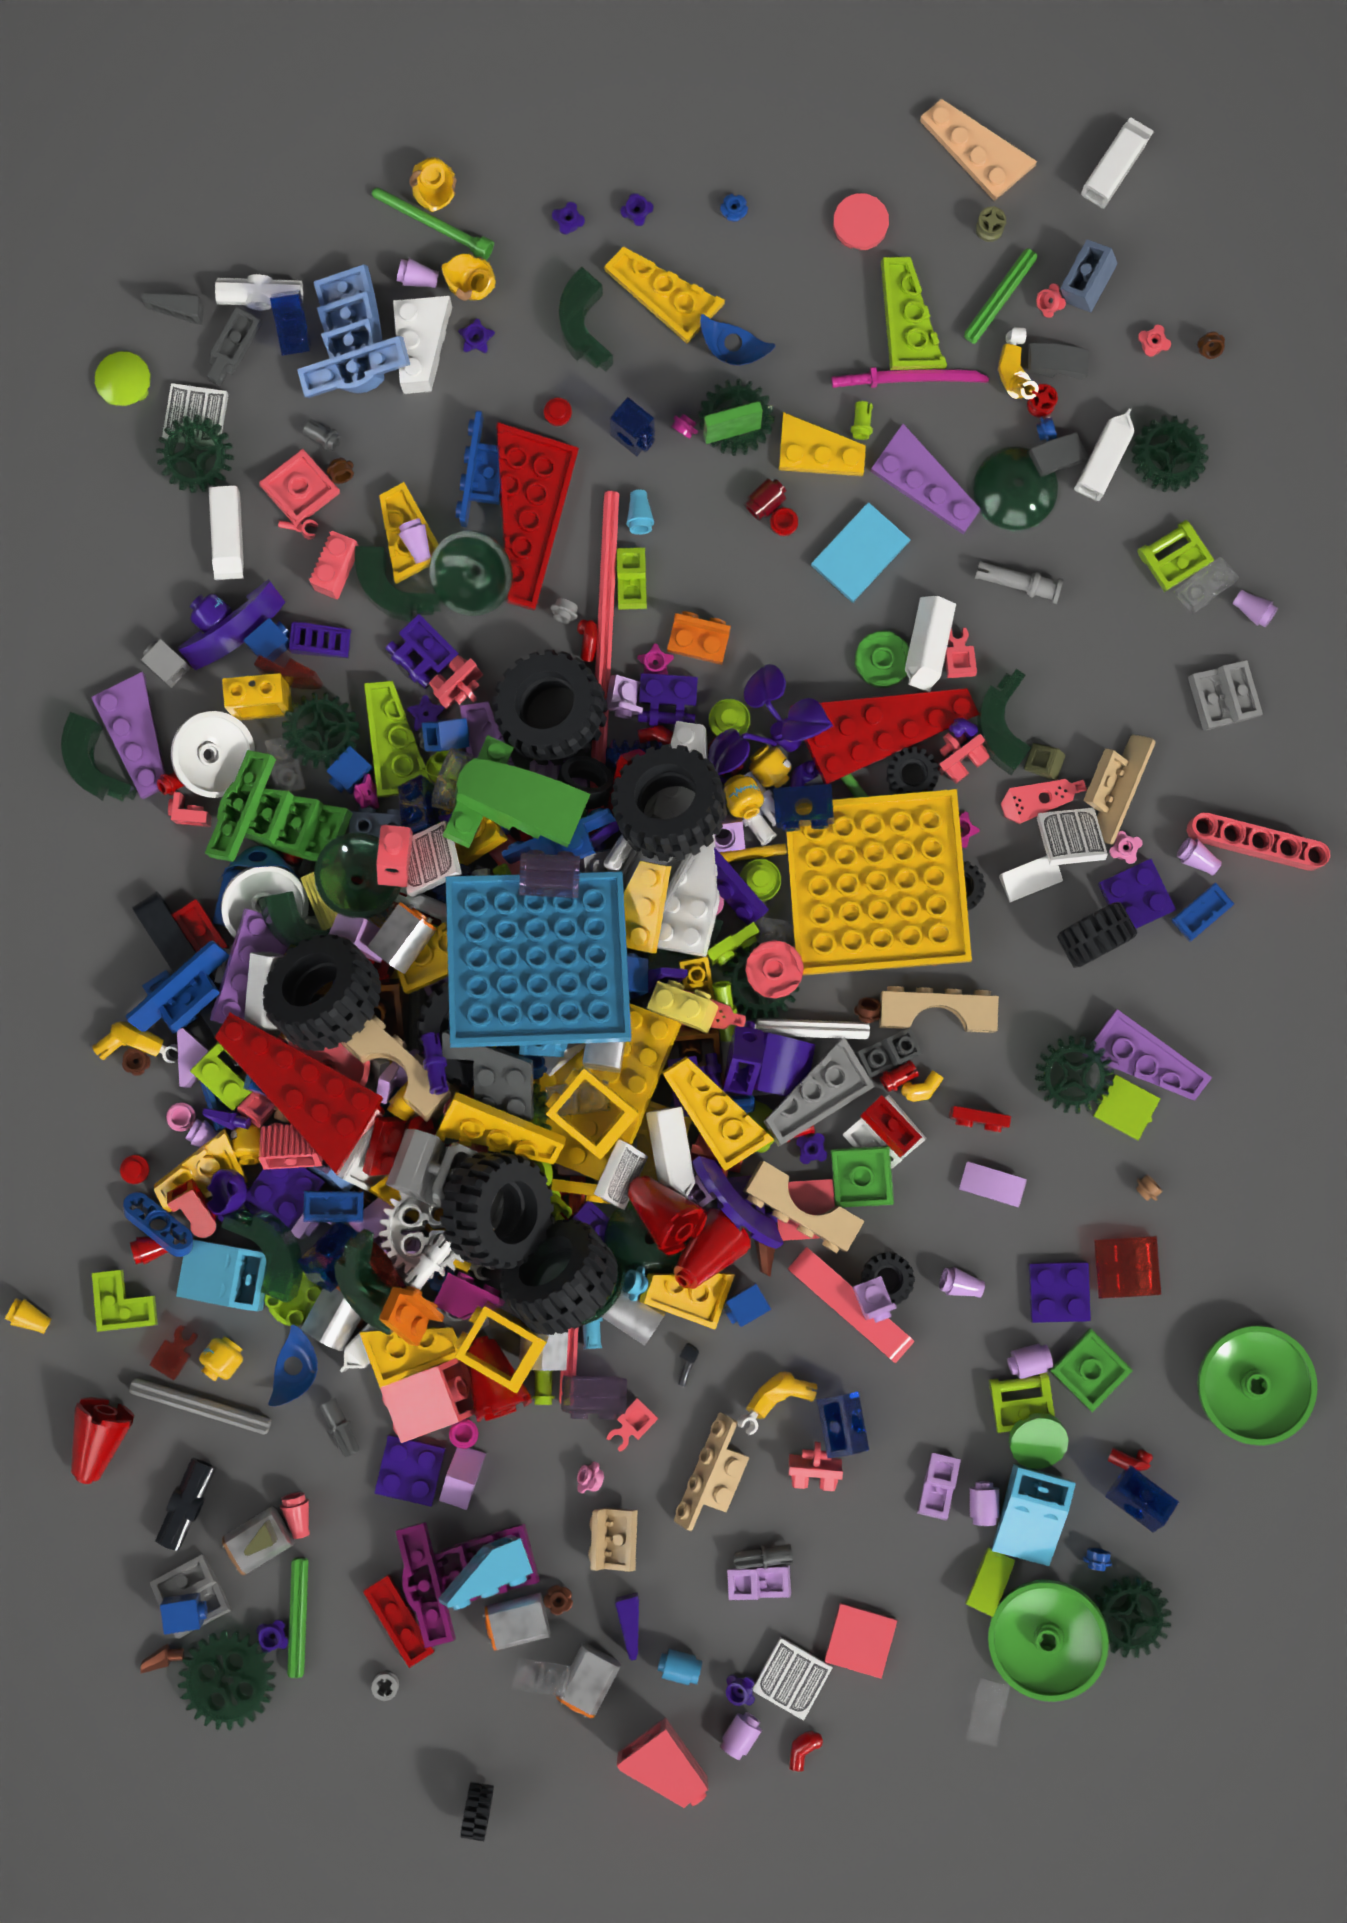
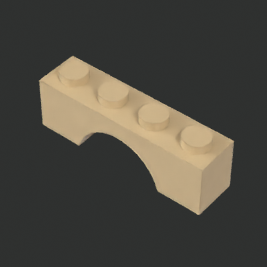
(974, 1011)
(378, 1044)
(770, 1188)

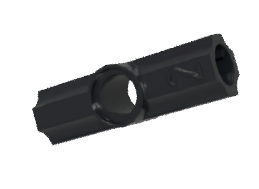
(185, 1504)

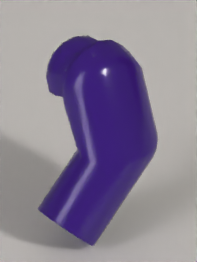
(803, 774)

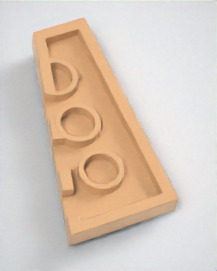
(978, 150)

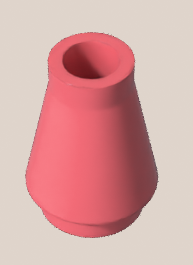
(296, 1513)

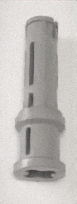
(1033, 584)

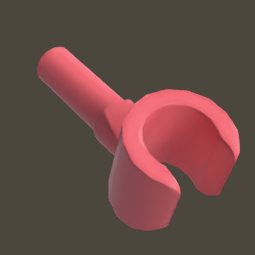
(300, 528)

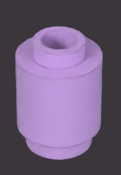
(1030, 1361)
(984, 1503)
(741, 1735)

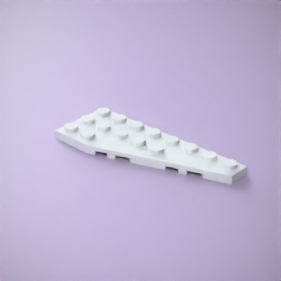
(694, 906)

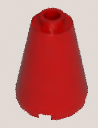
(666, 1214)
(712, 1251)
(490, 1397)
(97, 1436)

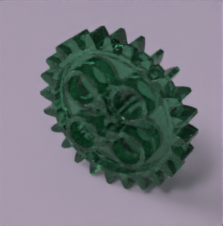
(201, 1687)

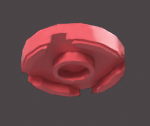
(861, 221)
(774, 969)

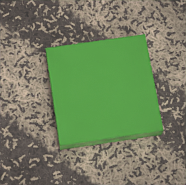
(732, 422)
(862, 1176)
(1091, 1370)

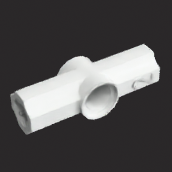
(253, 291)

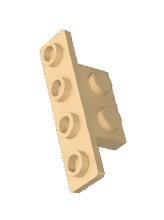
(1116, 784)
(714, 1476)

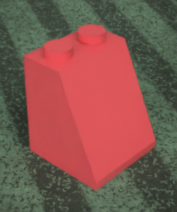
(429, 1399)
(664, 1765)

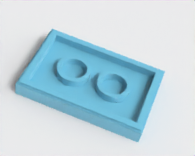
(860, 552)

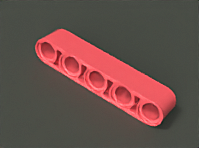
(1271, 838)
(842, 1299)

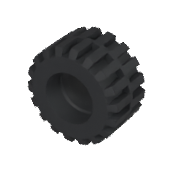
(1097, 934)

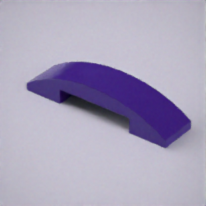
(231, 631)

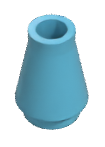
(639, 514)

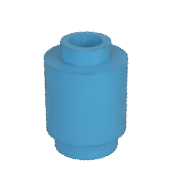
(680, 1667)

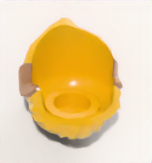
(433, 184)
(469, 276)

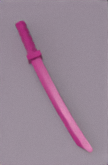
(875, 378)

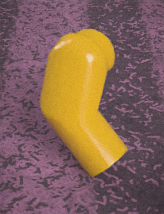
(924, 1090)

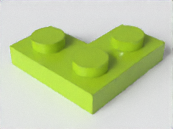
(724, 950)
(113, 1308)

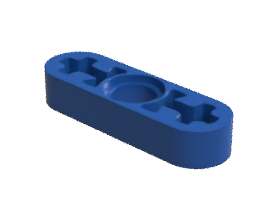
(163, 1236)

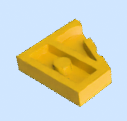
(577, 1188)

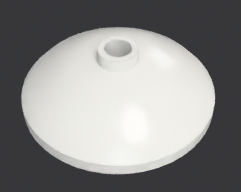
(227, 743)
(256, 883)

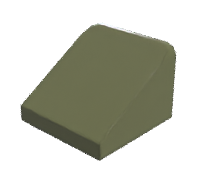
(1045, 761)
(263, 1539)

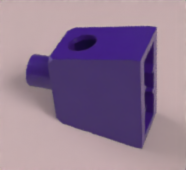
(747, 1048)

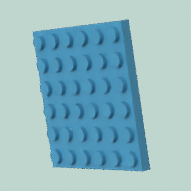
(536, 963)

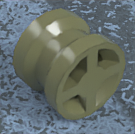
(992, 217)

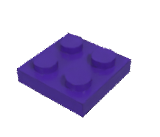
(1140, 893)
(283, 1192)
(1059, 1292)
(410, 1470)

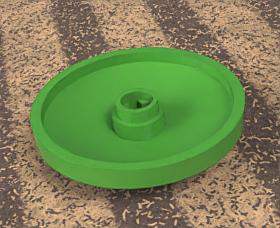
(1257, 1385)
(1048, 1640)

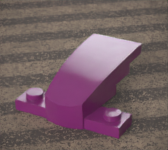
(430, 1574)

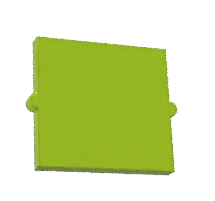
(1127, 1107)

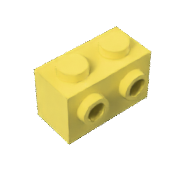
(689, 1009)

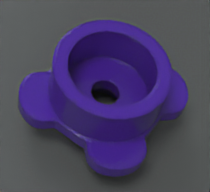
(640, 202)
(571, 225)
(807, 1155)
(265, 1640)
(736, 1696)

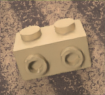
(613, 1539)

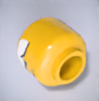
(770, 766)
(246, 1144)

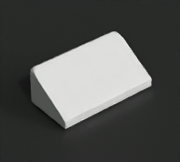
(1030, 878)

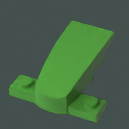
(512, 798)
(272, 816)

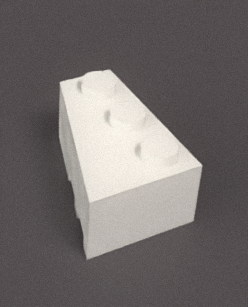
(423, 327)

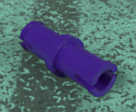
(434, 1063)

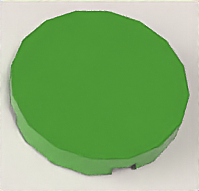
(881, 659)
(1038, 1441)

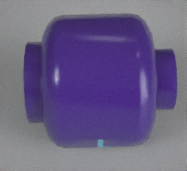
(208, 611)

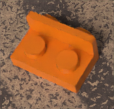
(699, 637)
(409, 1314)

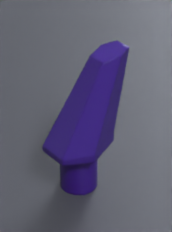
(227, 1118)

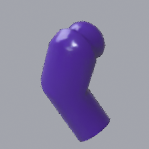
(963, 726)

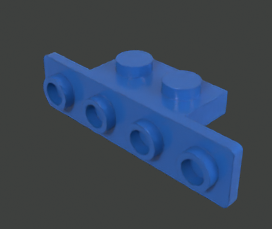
(482, 476)
(579, 845)
(182, 993)

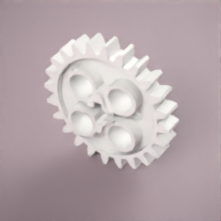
(398, 1242)

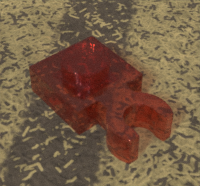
(172, 1356)

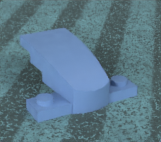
(351, 337)

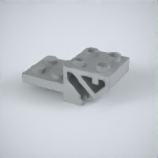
(426, 1166)

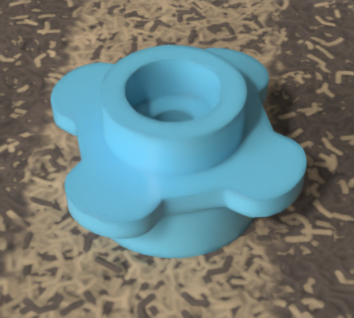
(635, 1283)

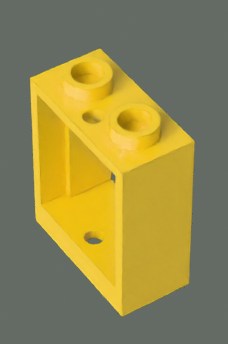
(266, 699)
(615, 1129)
(511, 1322)

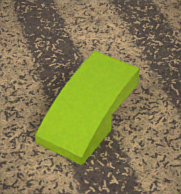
(631, 578)
(990, 1582)

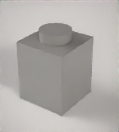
(165, 662)

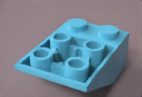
(223, 1275)
(1033, 1515)
(491, 1567)

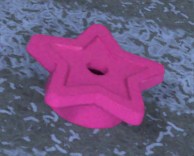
(655, 654)
(366, 793)
(968, 829)

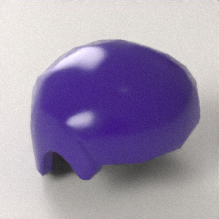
(227, 1192)

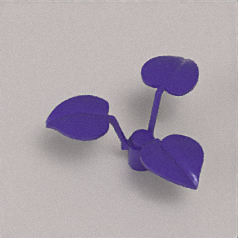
(804, 721)

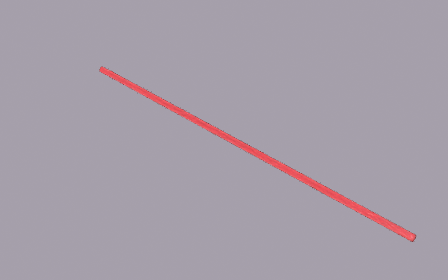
(598, 751)

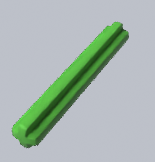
(1000, 295)
(297, 1617)

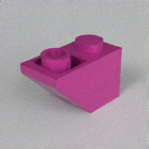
(461, 1297)

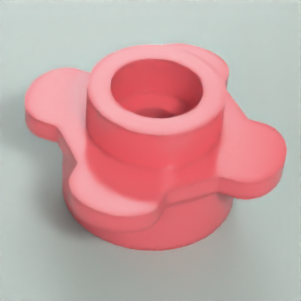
(1044, 297)
(1151, 348)

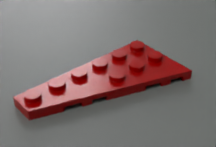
(532, 494)
(881, 726)
(313, 1097)

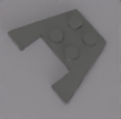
(499, 1078)

